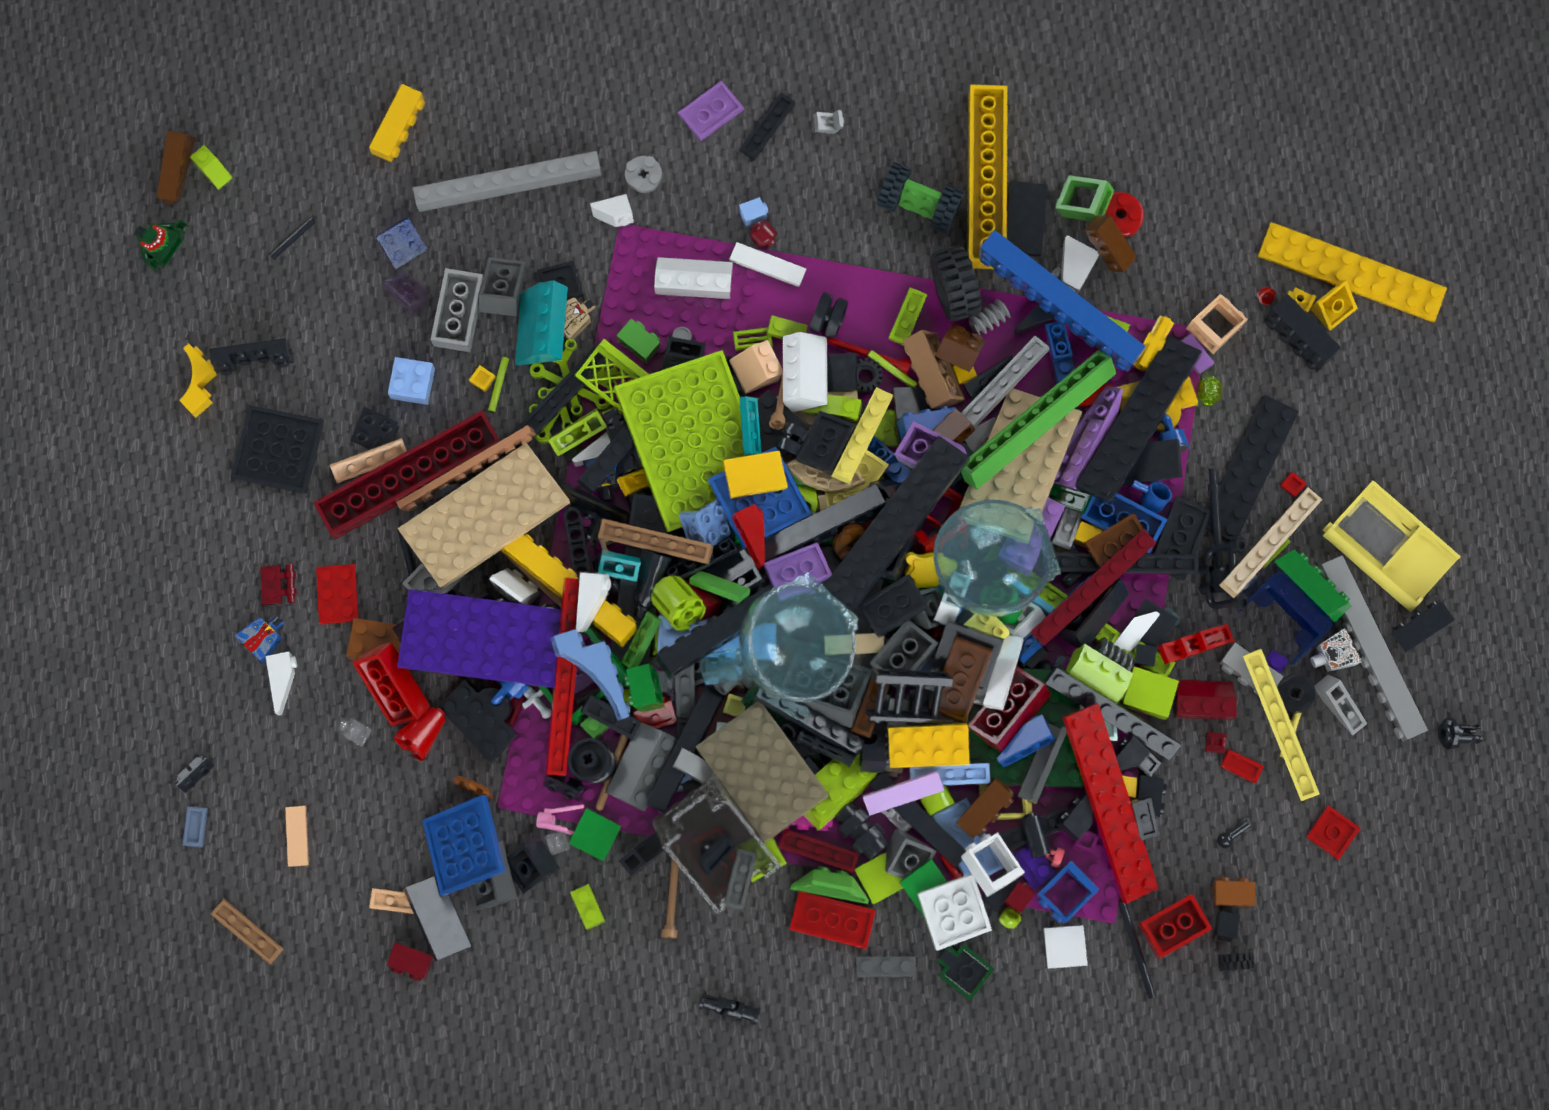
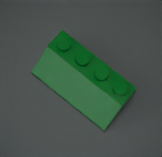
(1313, 584)

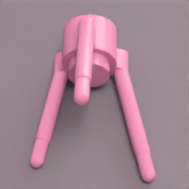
(547, 821)

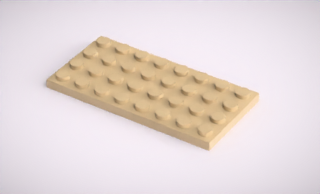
(1033, 472)
(483, 516)

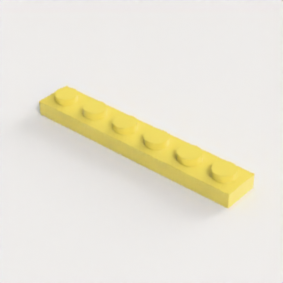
(862, 436)

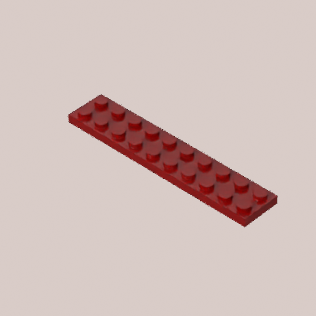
(1110, 803)

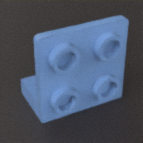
(706, 525)

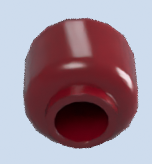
(763, 234)

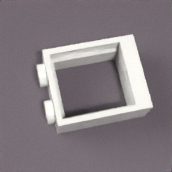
(1004, 855)

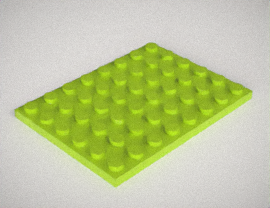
(683, 430)

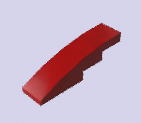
(1196, 644)

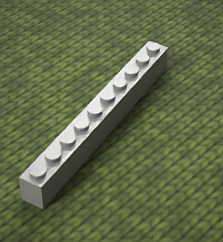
(507, 181)
(1375, 654)

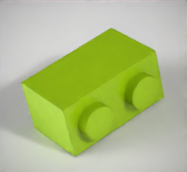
(587, 907)

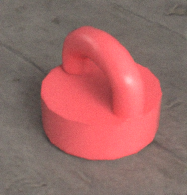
(1057, 859)

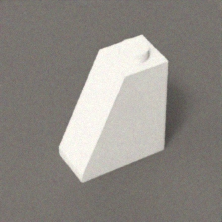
(1076, 263)

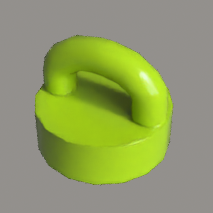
(1009, 918)

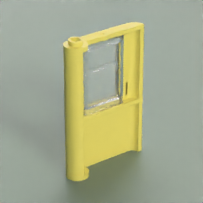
(1391, 546)

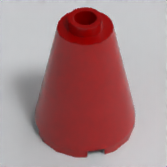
(421, 733)

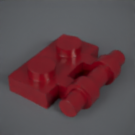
(272, 587)

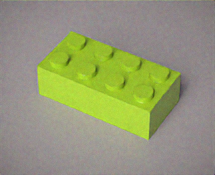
(843, 787)

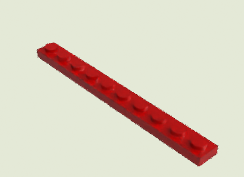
(564, 687)

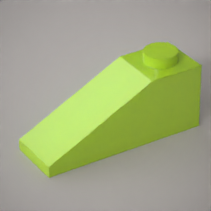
(839, 406)
(577, 432)

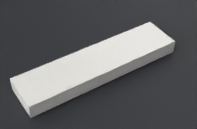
(767, 264)
(1003, 673)

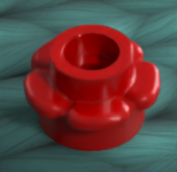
(1268, 299)

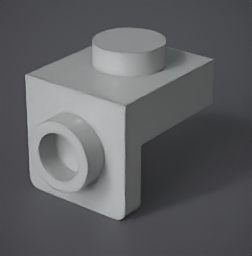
(828, 122)

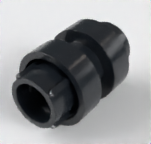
(867, 838)

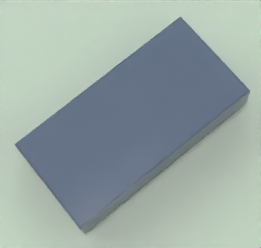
(195, 827)

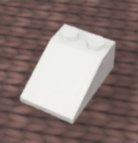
(514, 588)

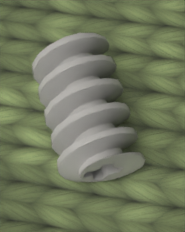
(989, 316)

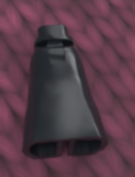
(614, 423)
(650, 573)

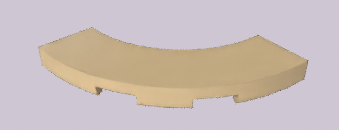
(821, 480)

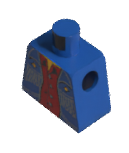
(261, 637)

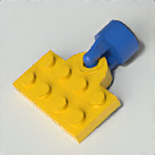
(1184, 399)

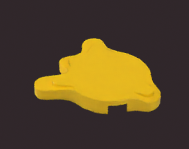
(921, 569)

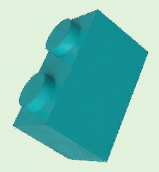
(619, 565)

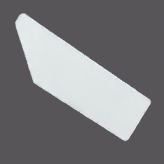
(1136, 631)

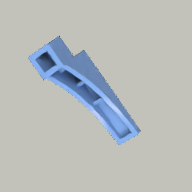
(596, 663)

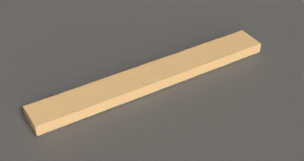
(1270, 542)

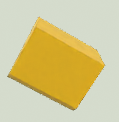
(1335, 305)

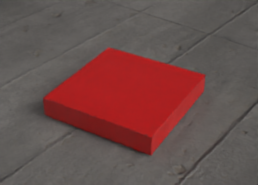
(1333, 832)

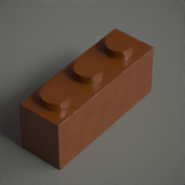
(1110, 243)
(985, 809)

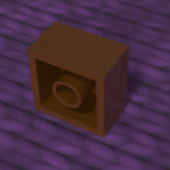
(961, 347)

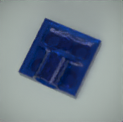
(401, 243)

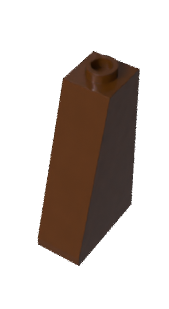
(174, 166)

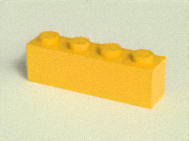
(396, 123)

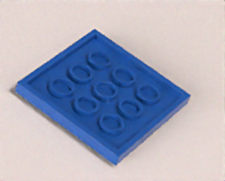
(779, 507)
(463, 845)

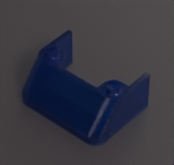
(1299, 606)

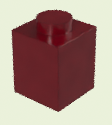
(1019, 897)

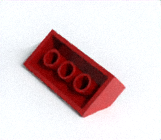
(391, 686)

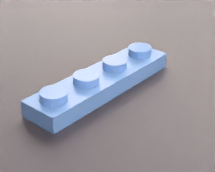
(956, 773)

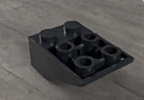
(682, 351)

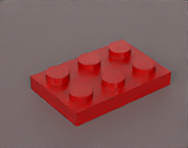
(337, 594)

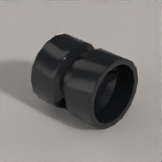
(789, 446)

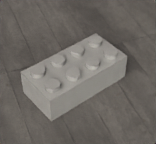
(457, 310)

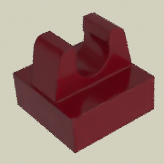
(1215, 742)

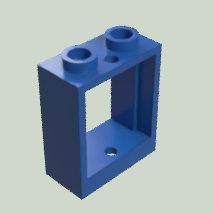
(1081, 878)

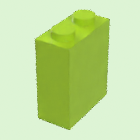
(1150, 693)

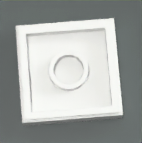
(1065, 947)

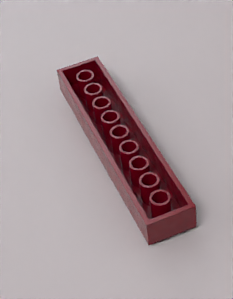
(387, 484)

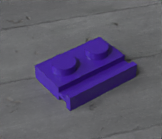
(1035, 870)

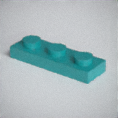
(750, 426)

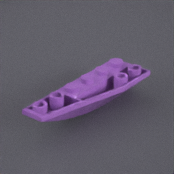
(1089, 436)

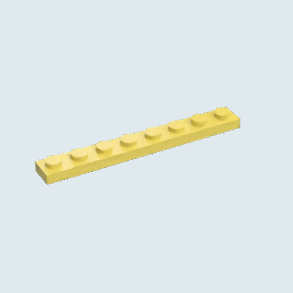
(1281, 724)

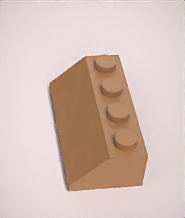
(934, 373)

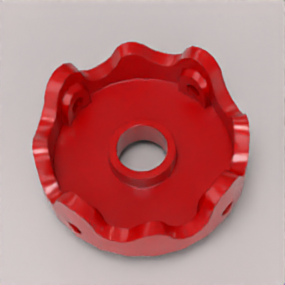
(1133, 213)

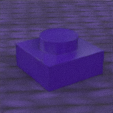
(1276, 661)

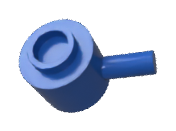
(1154, 496)

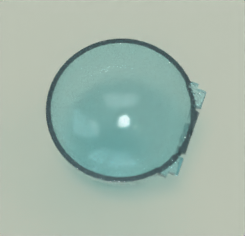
(994, 557)
(798, 641)

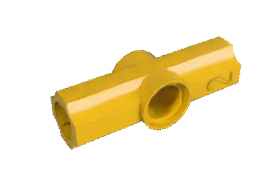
(1154, 342)

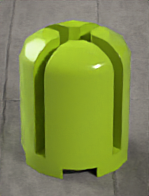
(677, 602)

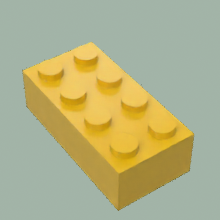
(928, 745)

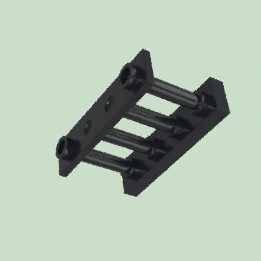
(901, 679)

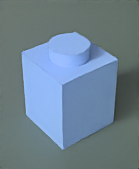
(753, 211)

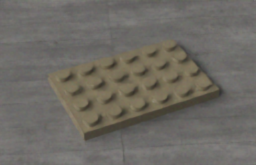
(762, 771)

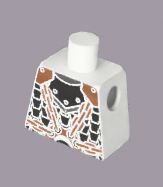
(1336, 653)

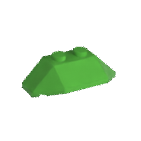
(830, 884)

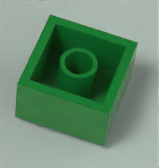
(644, 688)

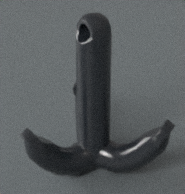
(594, 528)

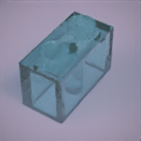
(722, 666)

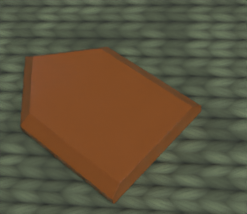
(473, 786)

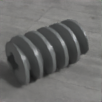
(1114, 653)

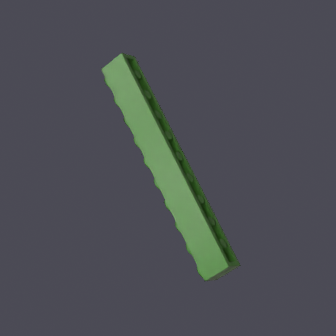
(1038, 419)

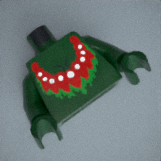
(160, 242)

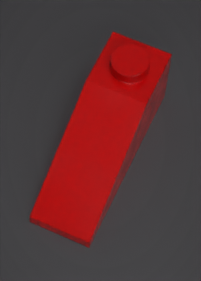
(751, 529)

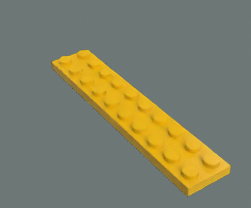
(1361, 273)

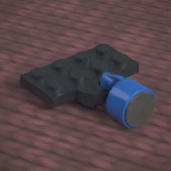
(484, 715)

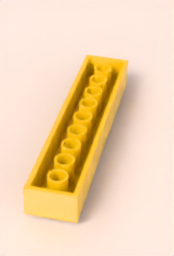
(986, 167)

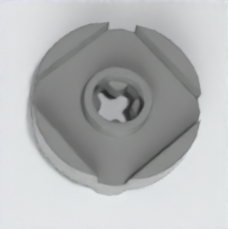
(637, 182)

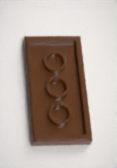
(967, 667)

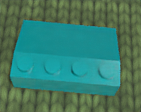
(541, 323)

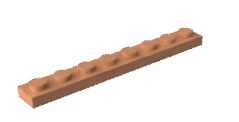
(472, 465)

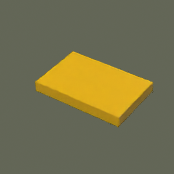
(754, 474)

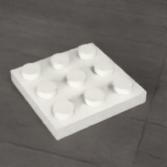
(954, 911)

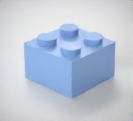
(411, 380)

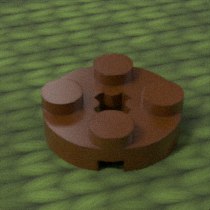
(841, 541)

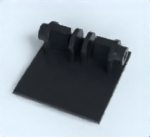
(374, 429)

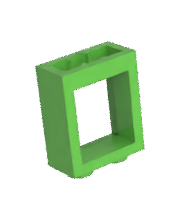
(1098, 205)

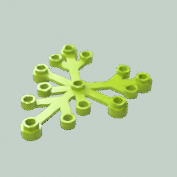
(583, 392)

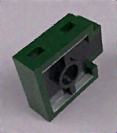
(964, 970)

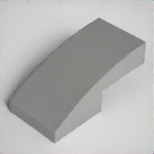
(693, 766)

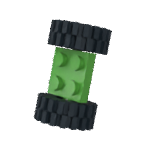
(919, 198)

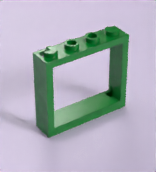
(594, 635)

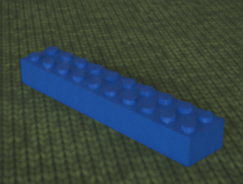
(1060, 300)

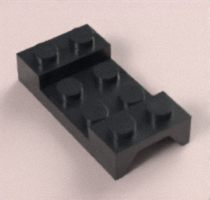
(226, 358)

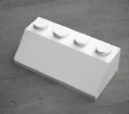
(693, 278)
(804, 371)

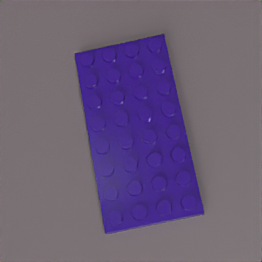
(479, 638)

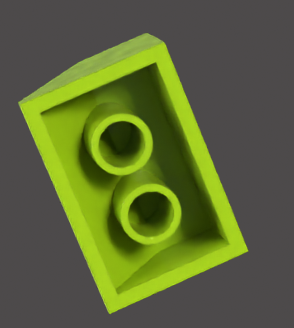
(1099, 672)

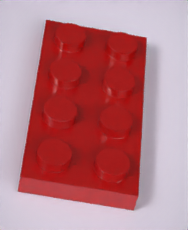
(832, 920)

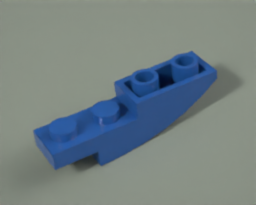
(1059, 351)
(896, 470)

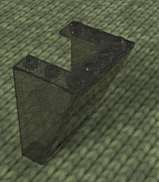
(704, 818)

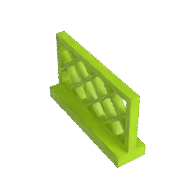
(618, 359)

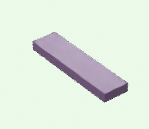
(903, 792)

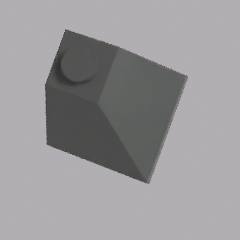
(906, 854)

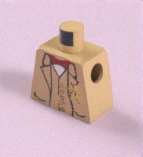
(577, 317)

